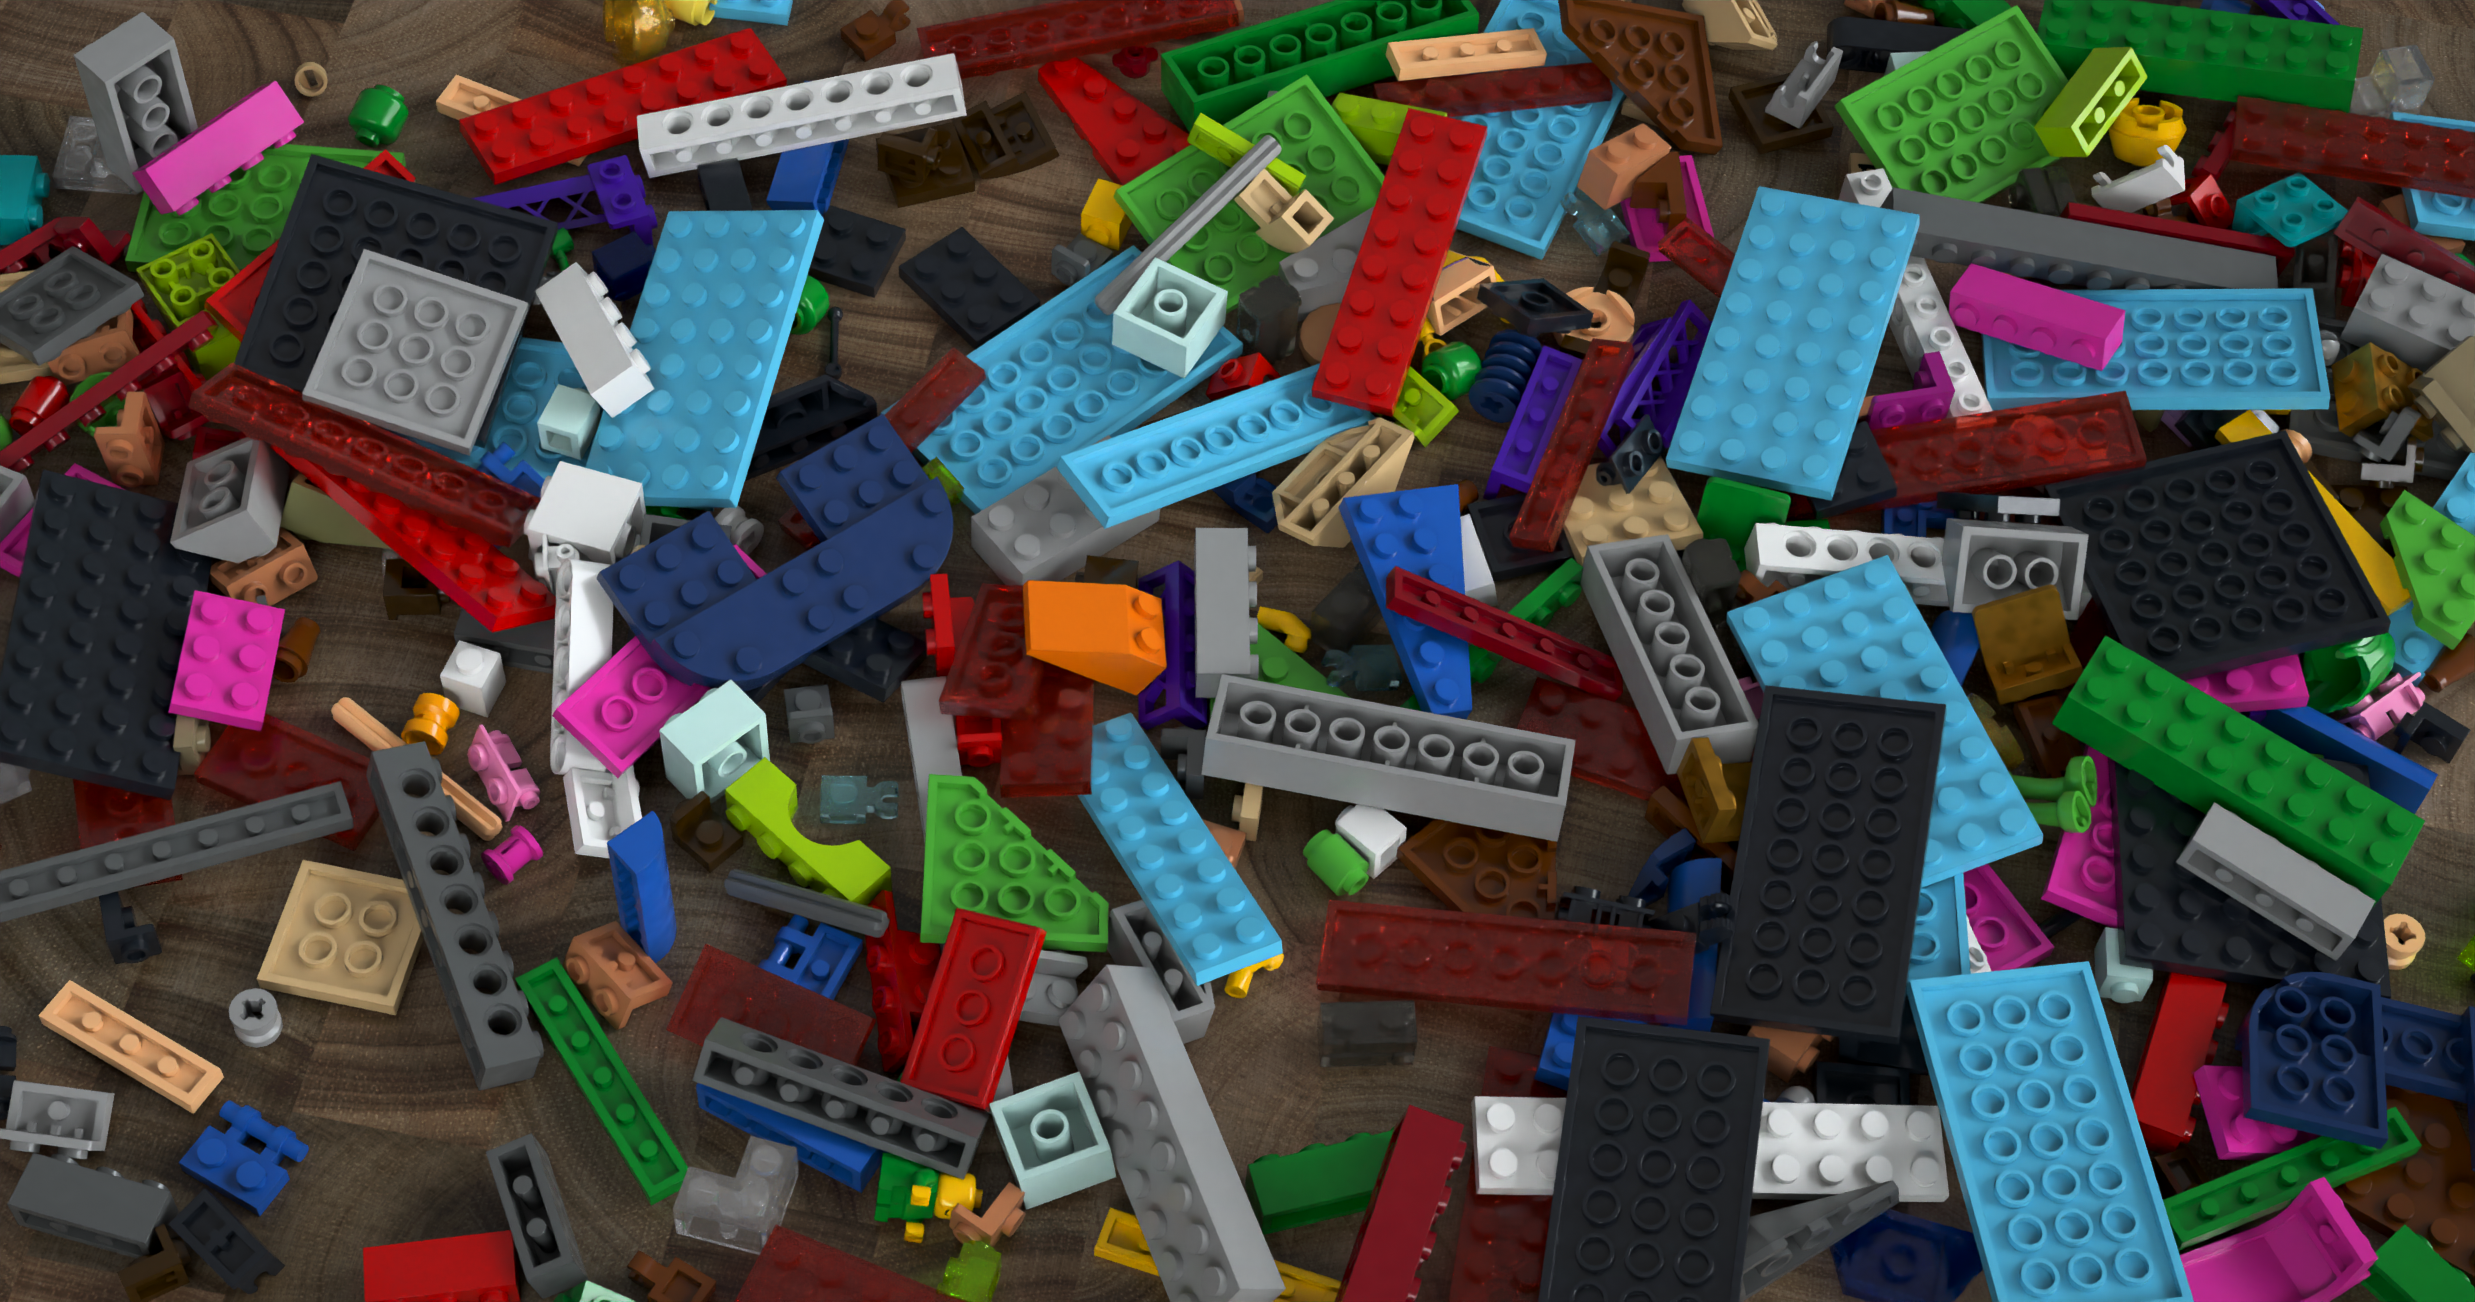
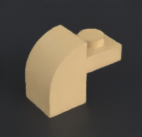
(1283, 220)

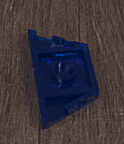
(1906, 1260)

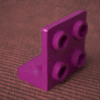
(1925, 402)

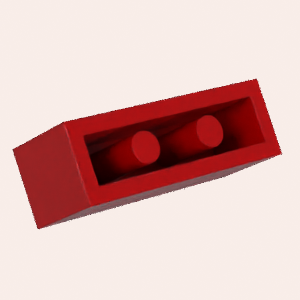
(444, 1270)

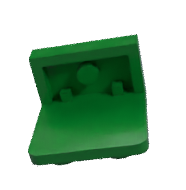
(1733, 508)

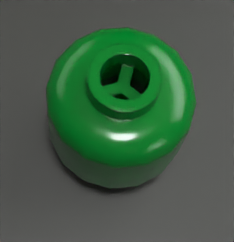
(378, 116)
(811, 307)
(1452, 369)

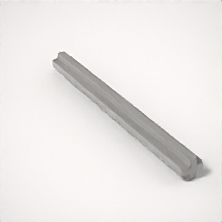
(1190, 221)

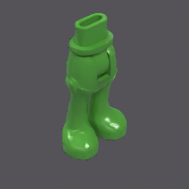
(2072, 795)

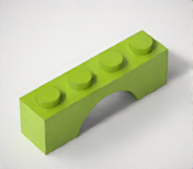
(765, 804)

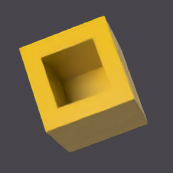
(1103, 217)

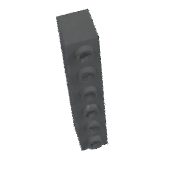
(840, 1097)

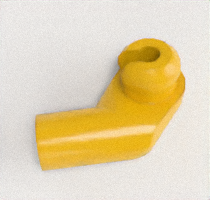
(1288, 624)
(1239, 981)

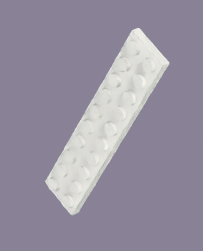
(1801, 1151)

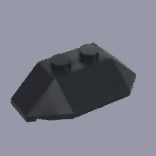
(807, 420)

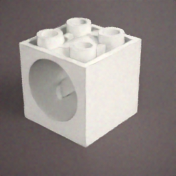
(590, 512)

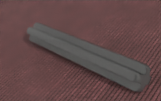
(807, 903)

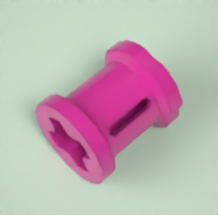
(512, 854)

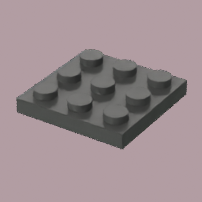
(62, 304)

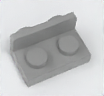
(1052, 987)

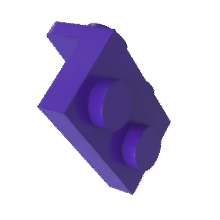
(623, 197)

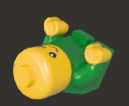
(917, 1191)

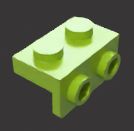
(1422, 408)

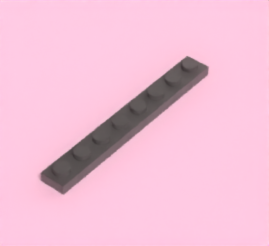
(173, 850)

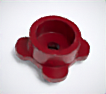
(1135, 61)

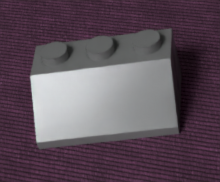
(232, 502)
(2005, 558)

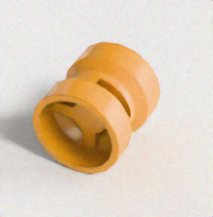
(431, 721)

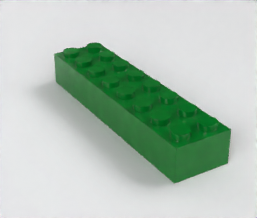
(1332, 43)
(2211, 50)
(2222, 757)

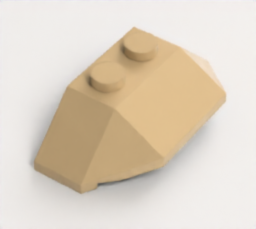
(1734, 23)
(1342, 466)

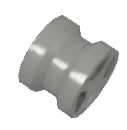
(252, 1029)

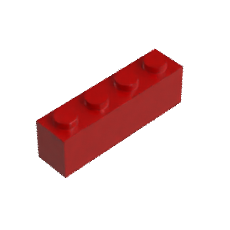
(2173, 1050)

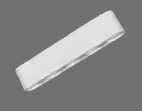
(580, 650)

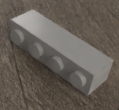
(1222, 608)
(2276, 881)

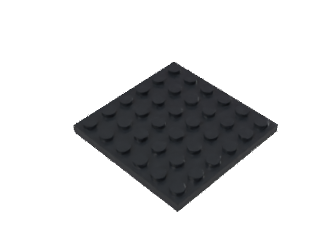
(357, 209)
(2219, 558)
(2193, 928)

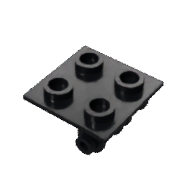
(1585, 900)

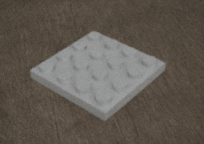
(416, 352)

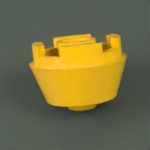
(2144, 129)

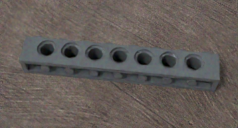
(491, 1056)

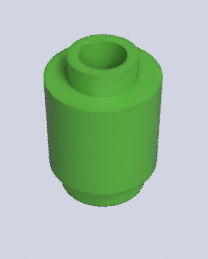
(1336, 863)

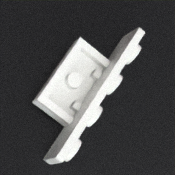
(600, 807)

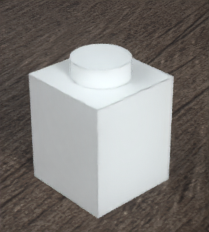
(473, 678)
(1372, 834)

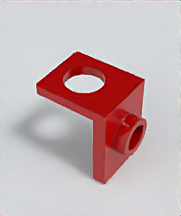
(2206, 202)
(1240, 375)

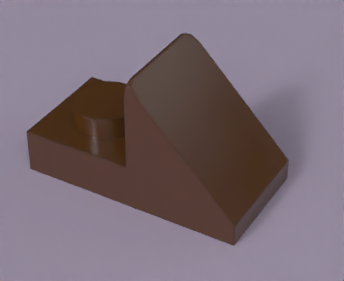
(1662, 189)

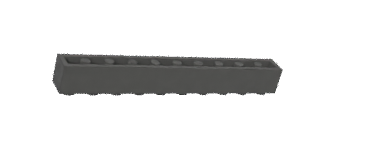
(2073, 249)

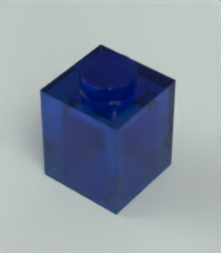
(623, 266)

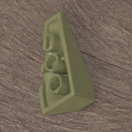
(319, 518)

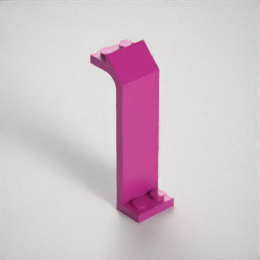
(2297, 1256)

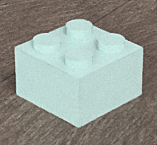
(1169, 317)
(714, 742)
(1053, 1140)

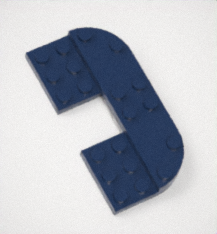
(717, 623)
(2330, 1045)

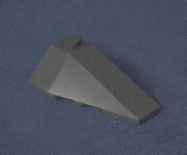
(1795, 1234)

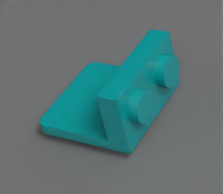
(2289, 211)

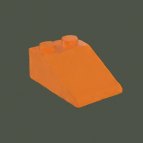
(1096, 631)

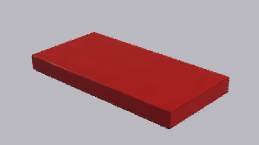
(973, 1008)

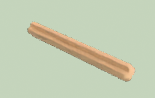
(379, 737)

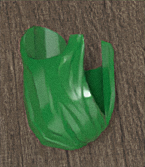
(2347, 671)

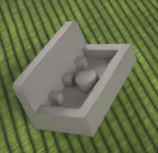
(57, 1117)

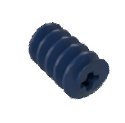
(1504, 375)

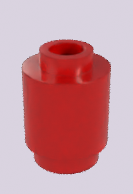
(37, 403)

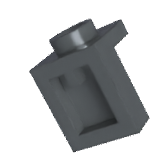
(1078, 259)
(2395, 430)
(809, 714)
(1188, 748)

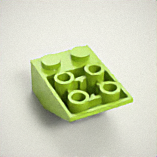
(179, 289)

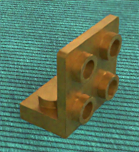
(1714, 791)

